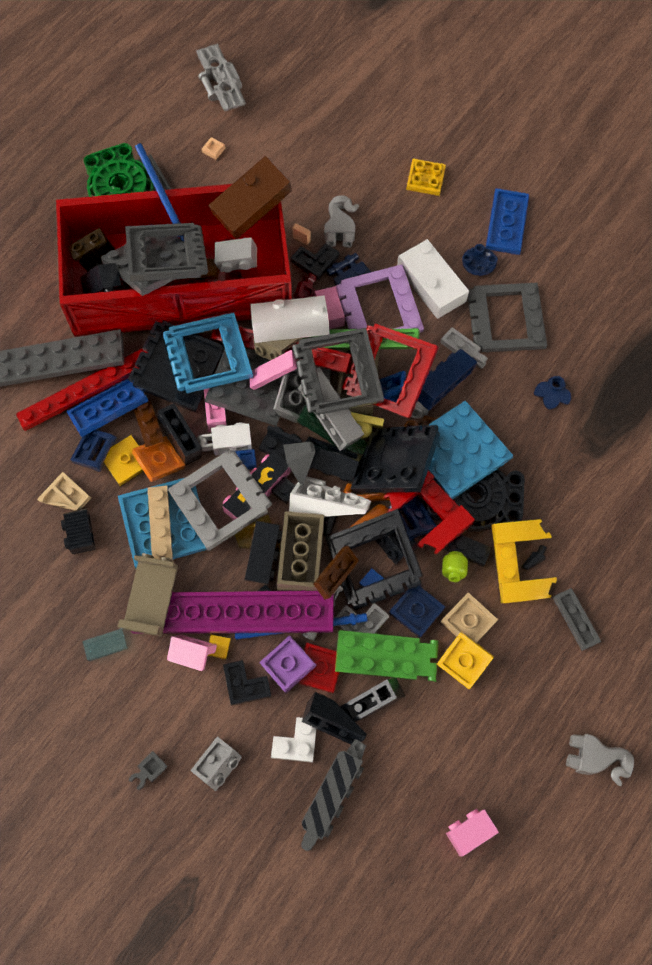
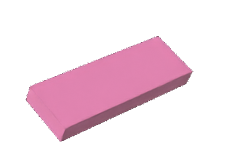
(273, 369)

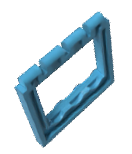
(233, 346)

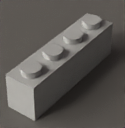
(338, 424)

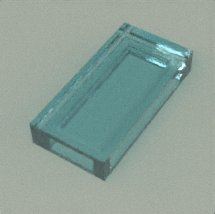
(105, 645)

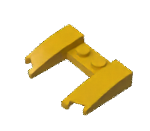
(506, 561)

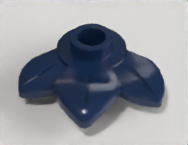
(552, 395)

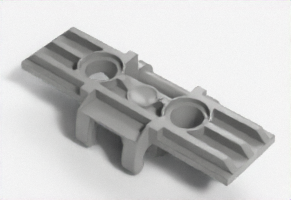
(228, 81)

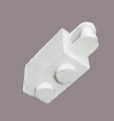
(227, 439)

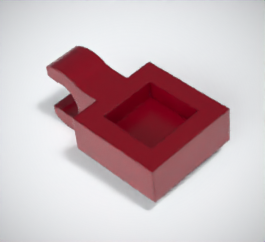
(305, 287)

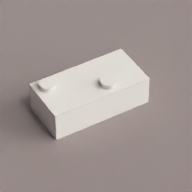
(433, 279)
(289, 319)

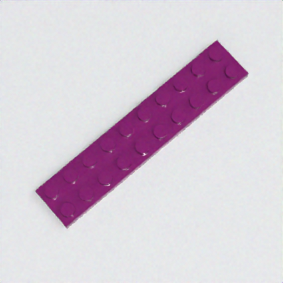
(249, 612)

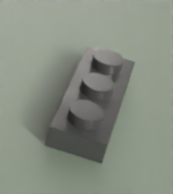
(576, 619)

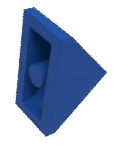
(393, 385)

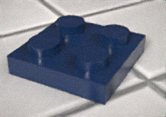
(417, 610)

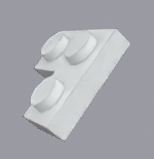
(297, 748)

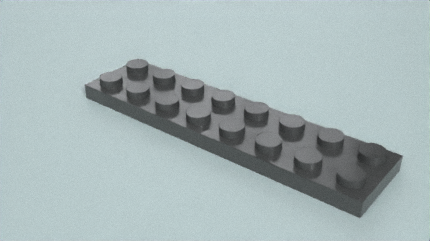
(61, 357)

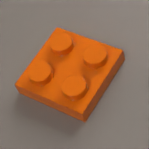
(158, 459)

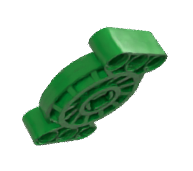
(115, 169)

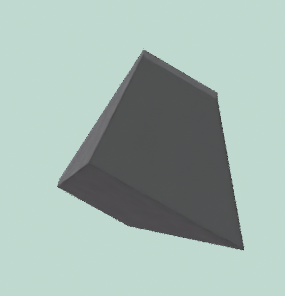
(299, 458)

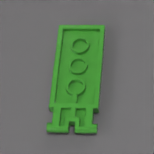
(385, 655)

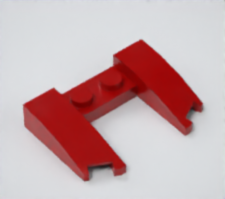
(454, 518)

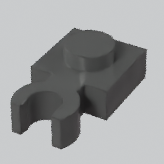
(150, 769)

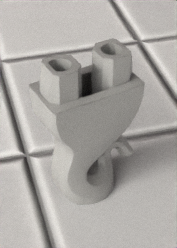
(340, 226)
(596, 757)

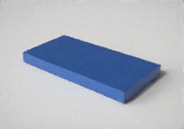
(507, 221)
(106, 407)

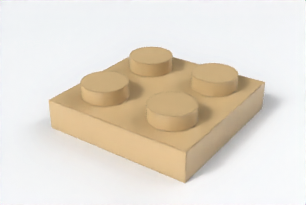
(469, 618)

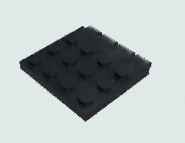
(156, 371)
(396, 459)

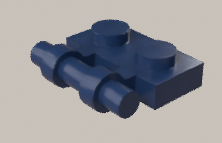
(355, 269)

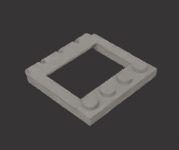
(196, 513)

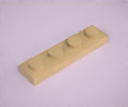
(160, 522)

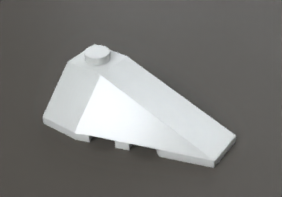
(318, 498)

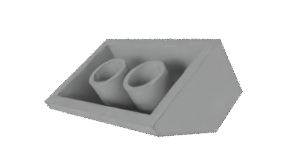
(289, 399)

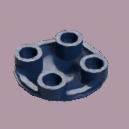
(479, 260)

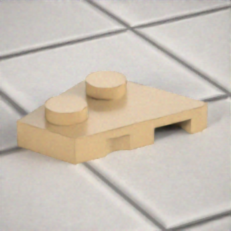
(65, 494)

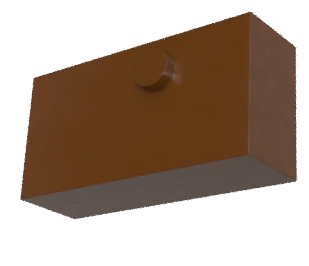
(250, 197)

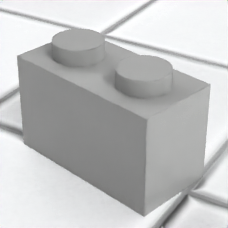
(236, 254)

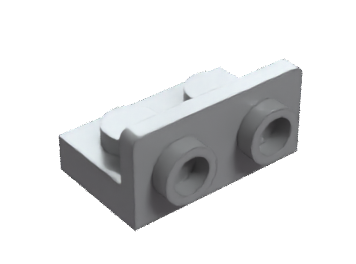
(216, 763)

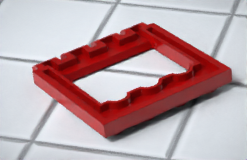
(417, 374)

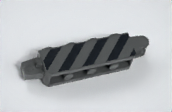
(331, 794)

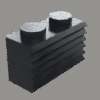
(78, 531)

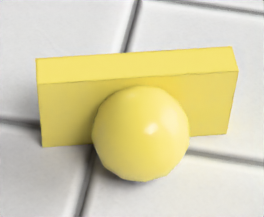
(367, 422)

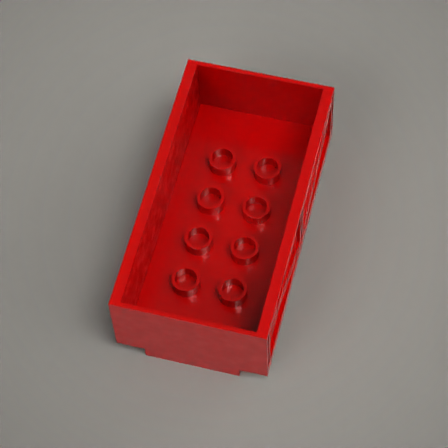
(180, 299)

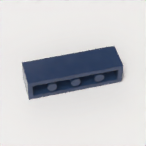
(446, 378)

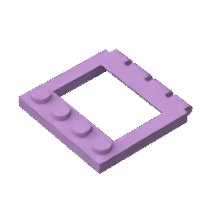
(400, 289)

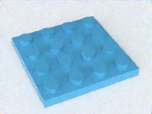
(465, 450)
(137, 524)

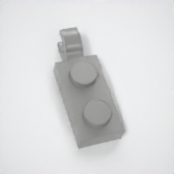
(455, 340)

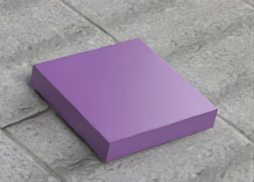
(288, 664)

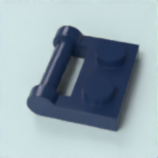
(88, 448)
(417, 517)

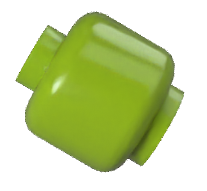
(454, 566)

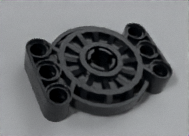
(494, 500)

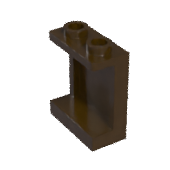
(90, 249)

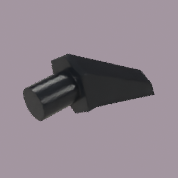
(329, 522)
(535, 558)

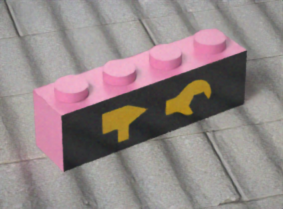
(266, 475)

